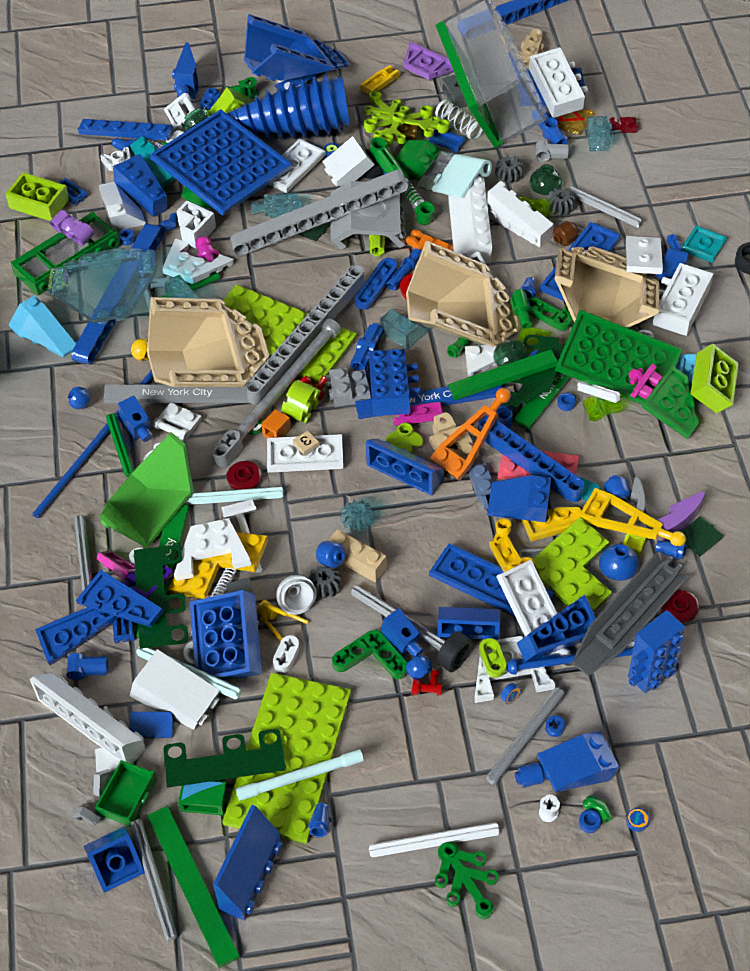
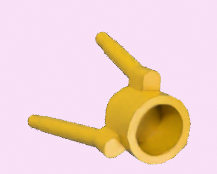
(269, 611)

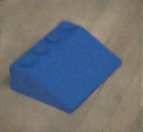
(226, 635)
(247, 865)

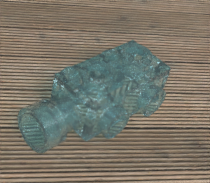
(278, 203)

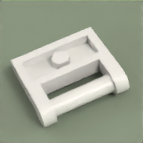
(175, 111)
(179, 417)

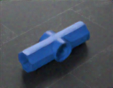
(552, 131)
(364, 345)

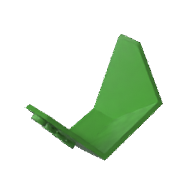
(151, 493)

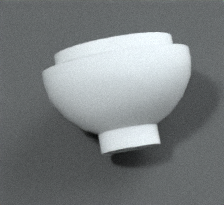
(300, 599)

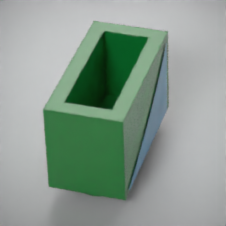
(204, 798)

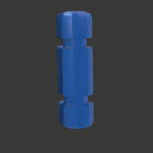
(674, 243)

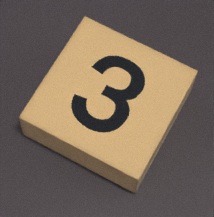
(305, 442)

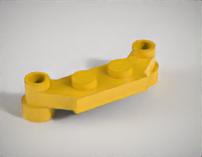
(504, 549)

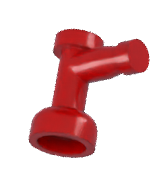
(319, 385)
(433, 687)

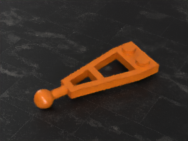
(452, 462)

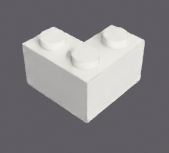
(195, 222)

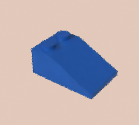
(520, 498)
(579, 762)

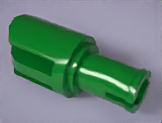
(521, 308)

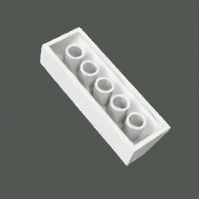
(471, 221)
(88, 717)

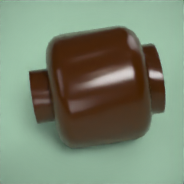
(566, 233)

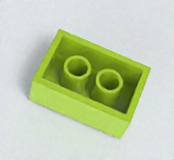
(37, 196)
(714, 378)

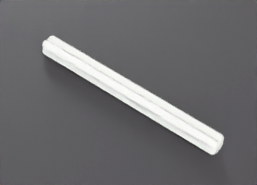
(433, 839)

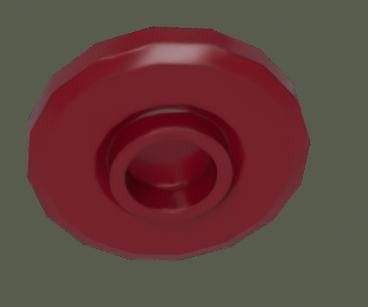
(244, 475)
(682, 606)

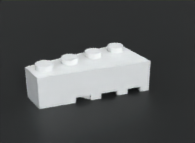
(518, 215)

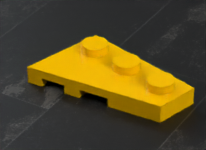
(556, 522)

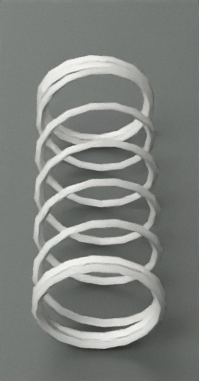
(448, 111)

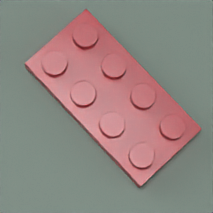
(511, 470)

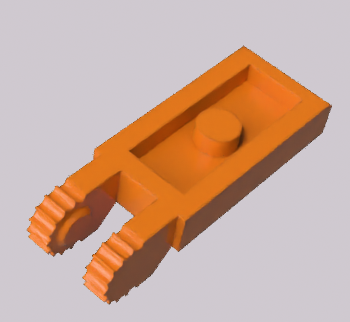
(418, 240)

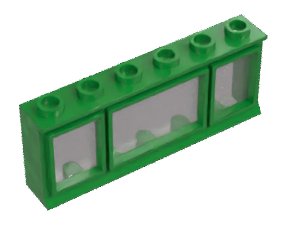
(35, 265)

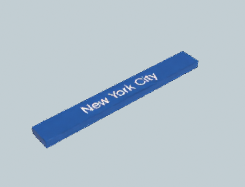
(442, 395)

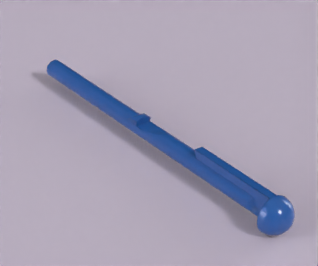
(550, 660)

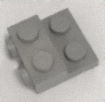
(347, 386)

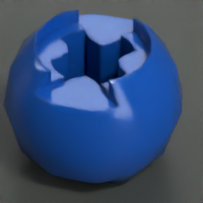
(78, 398)
(419, 666)

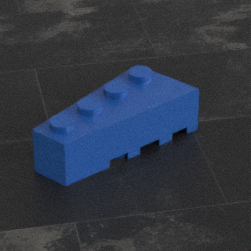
(140, 183)
(559, 632)

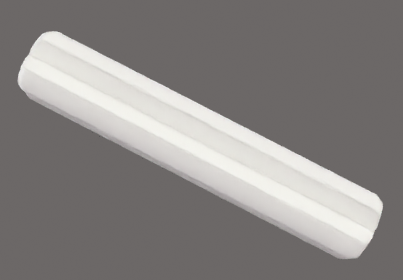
(599, 392)

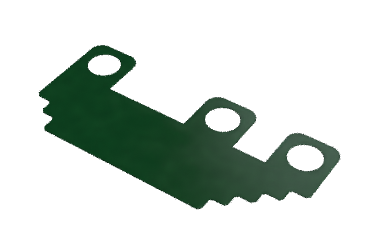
(541, 381)

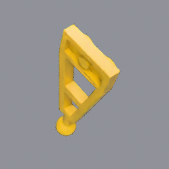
(599, 502)

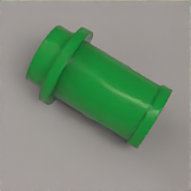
(455, 349)

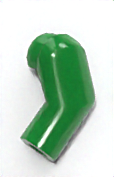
(599, 805)

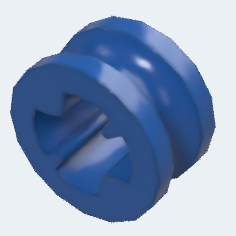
(124, 233)
(560, 723)

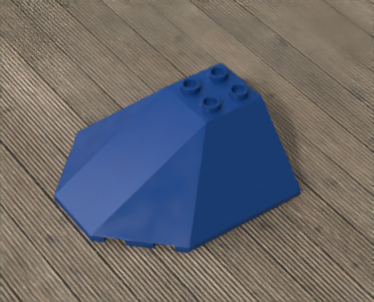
(286, 52)

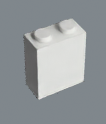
(347, 163)

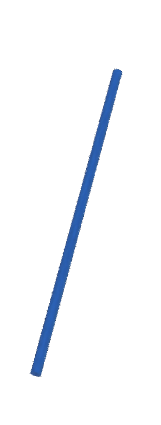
(81, 459)

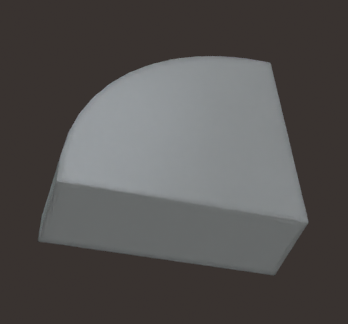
(100, 781)
(83, 812)

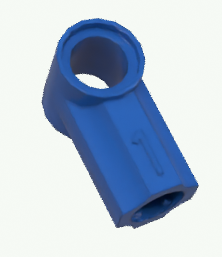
(505, 414)
(81, 666)

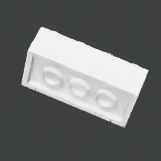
(557, 82)
(682, 298)

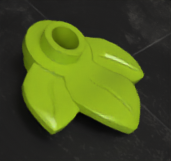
(405, 437)

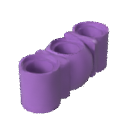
(71, 227)

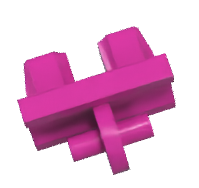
(641, 388)

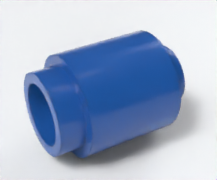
(530, 775)

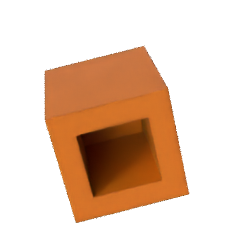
(276, 425)

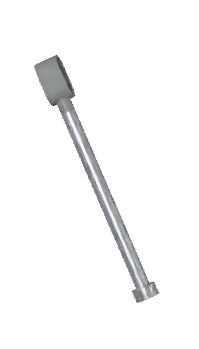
(231, 442)

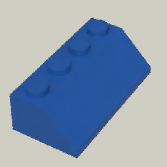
(404, 466)

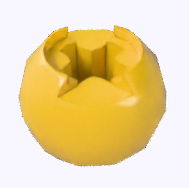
(139, 349)

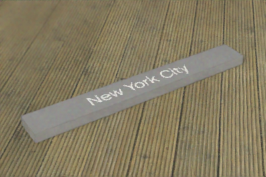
(171, 394)

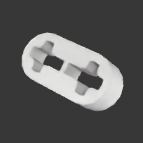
(282, 652)

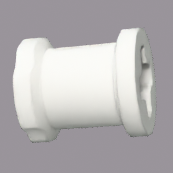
(546, 814)

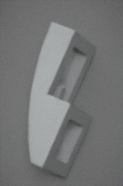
(637, 495)

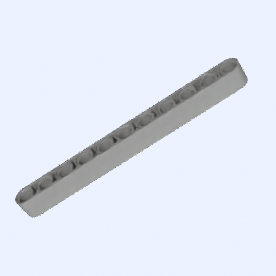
(319, 212)
(304, 334)

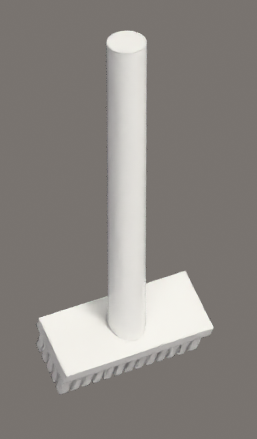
(238, 510)

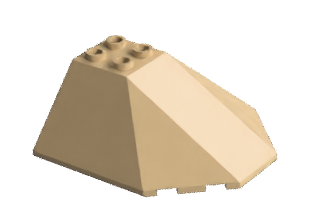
(601, 286)
(459, 297)
(202, 343)

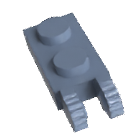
(481, 482)

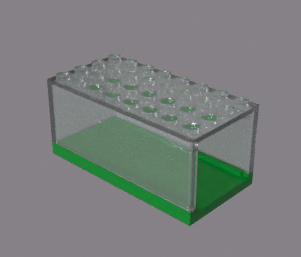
(491, 72)

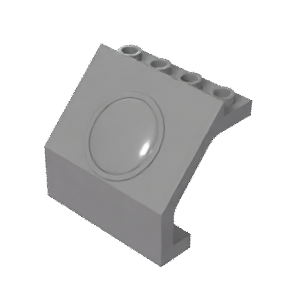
(377, 219)

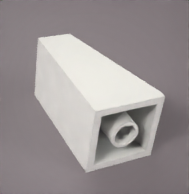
(174, 689)

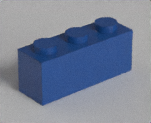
(469, 621)

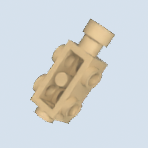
(531, 46)

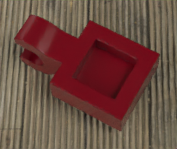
(625, 124)

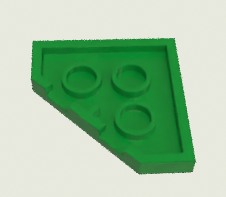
(673, 403)

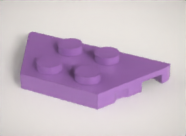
(426, 62)

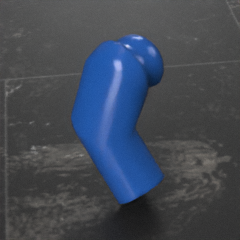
(121, 144)
(171, 223)

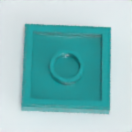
(704, 244)

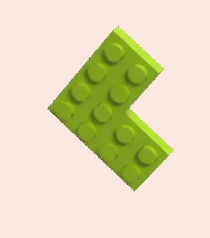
(564, 561)

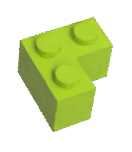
(229, 101)

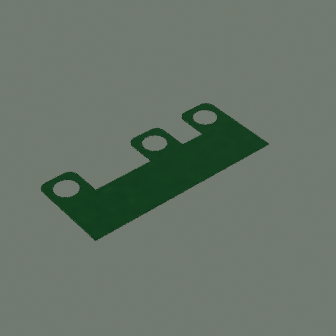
(149, 573)
(231, 764)

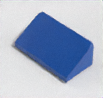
(152, 724)

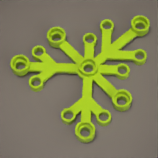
(399, 118)

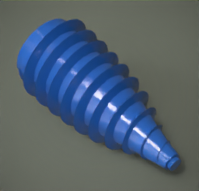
(298, 109)

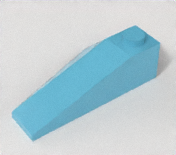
(38, 324)

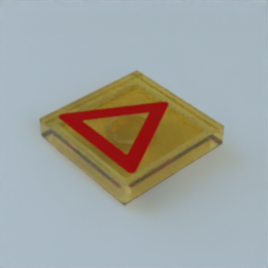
(574, 121)

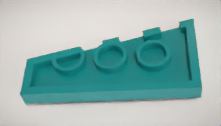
(145, 148)

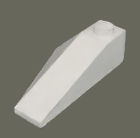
(120, 208)

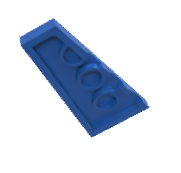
(117, 599)
(71, 631)

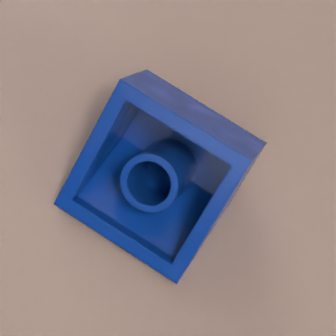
(114, 859)

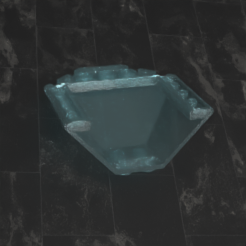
(104, 283)

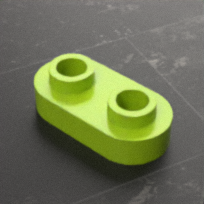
(492, 659)

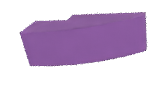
(682, 513)

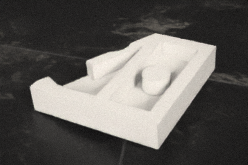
(479, 358)

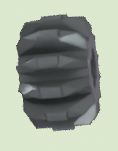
(509, 169)
(561, 201)
(325, 580)

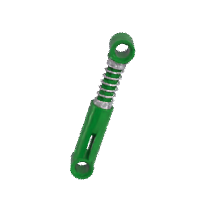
(380, 153)

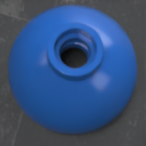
(617, 566)

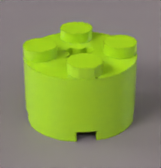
(301, 401)

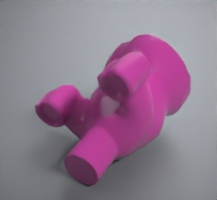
(205, 249)

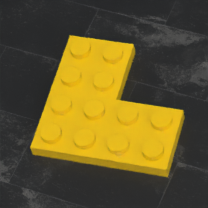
(206, 569)

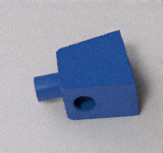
(134, 419)
(401, 633)

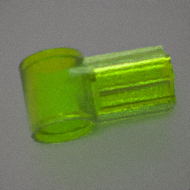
(539, 205)
(597, 408)

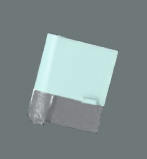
(453, 173)

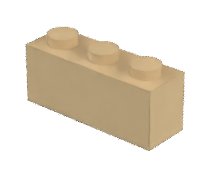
(361, 557)

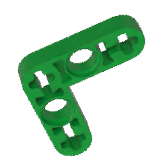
(538, 309)
(371, 648)

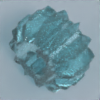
(356, 515)

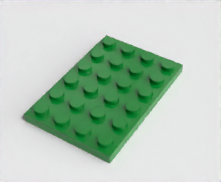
(606, 353)

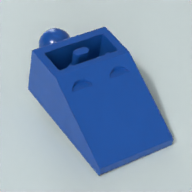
(186, 74)

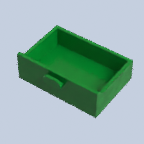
(126, 793)

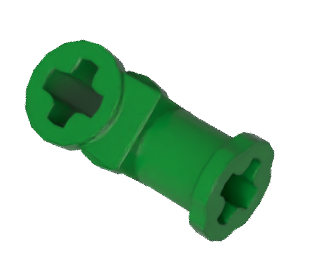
(244, 87)

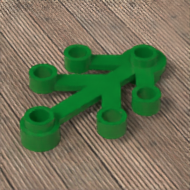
(464, 876)

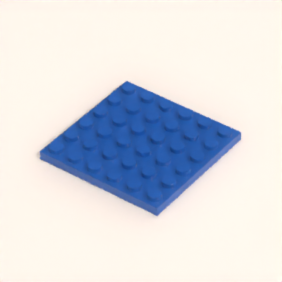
(221, 162)

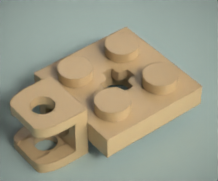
(444, 429)

